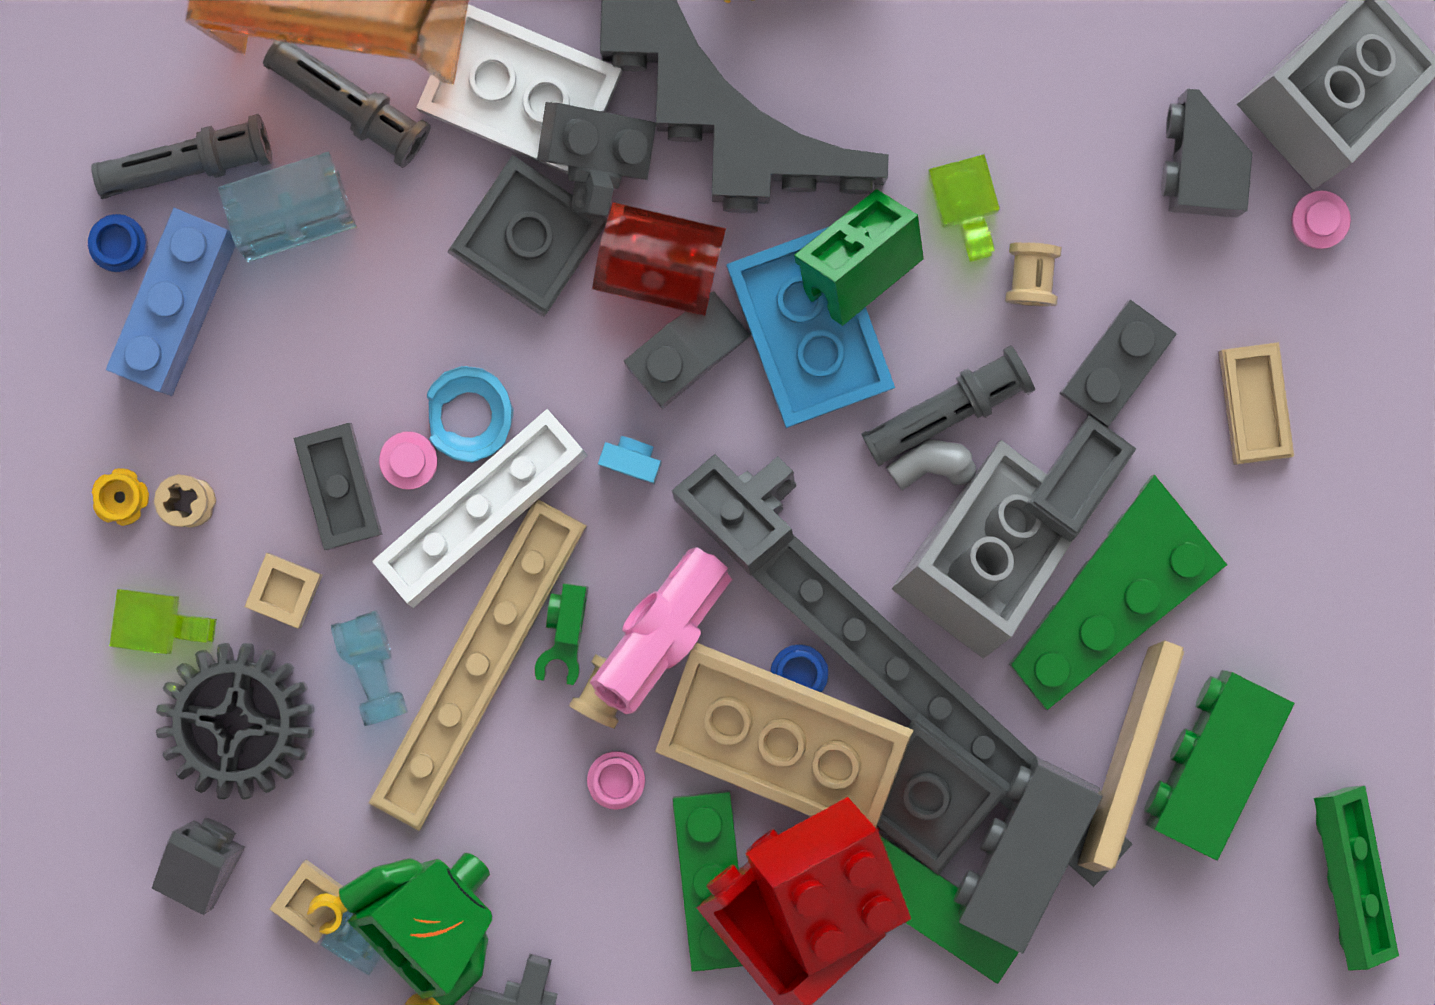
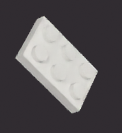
(508, 78)

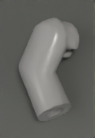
(933, 457)

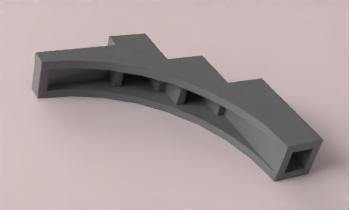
(696, 99)

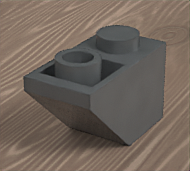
(1208, 163)
(197, 864)

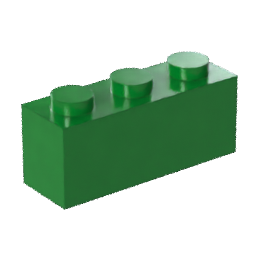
(1217, 763)

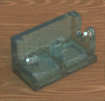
(286, 207)

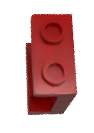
(745, 926)

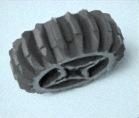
(230, 745)

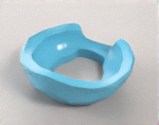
(469, 380)

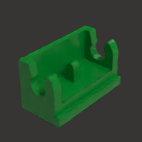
(861, 255)

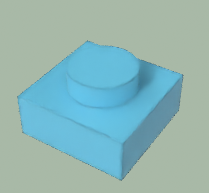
(631, 459)

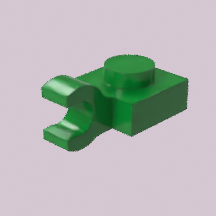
(567, 617)

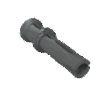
(369, 114)
(209, 152)
(973, 394)

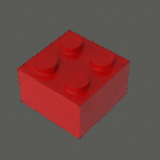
(828, 885)

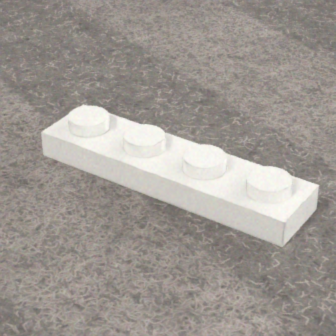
(479, 508)

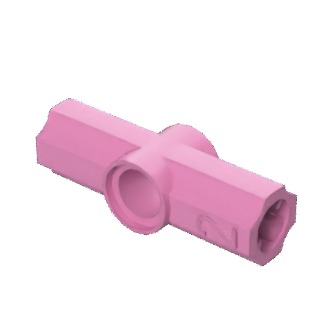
(661, 630)

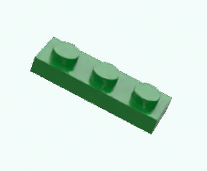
(705, 850)
(1356, 878)

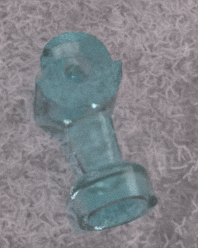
(366, 646)

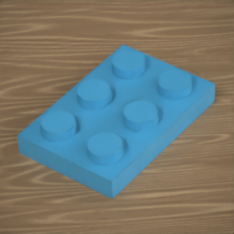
(804, 352)

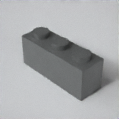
(1027, 853)

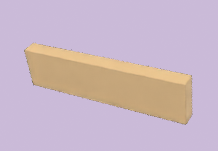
(1131, 756)

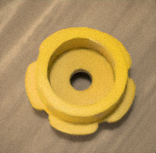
(104, 497)

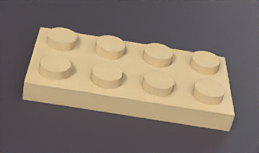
(780, 737)

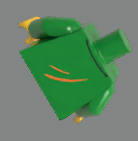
(420, 922)

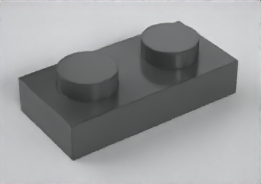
(1118, 363)
(337, 486)

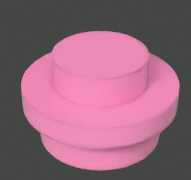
(1320, 219)
(408, 460)
(616, 780)

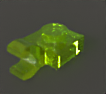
(965, 197)
(151, 622)

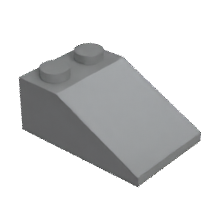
(1340, 88)
(985, 555)

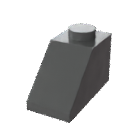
(686, 351)

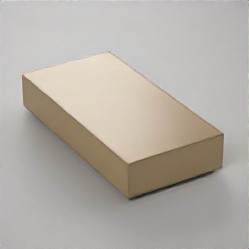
(1256, 403)

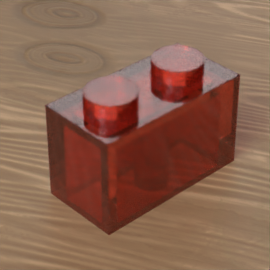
(658, 258)

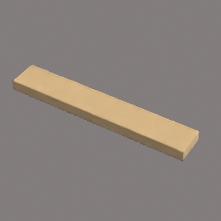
(477, 664)

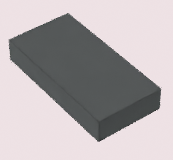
(1080, 478)

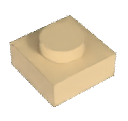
(283, 590)
(296, 896)

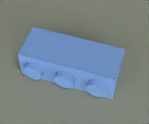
(172, 302)

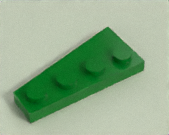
(1128, 584)

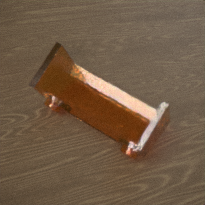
(401, 29)

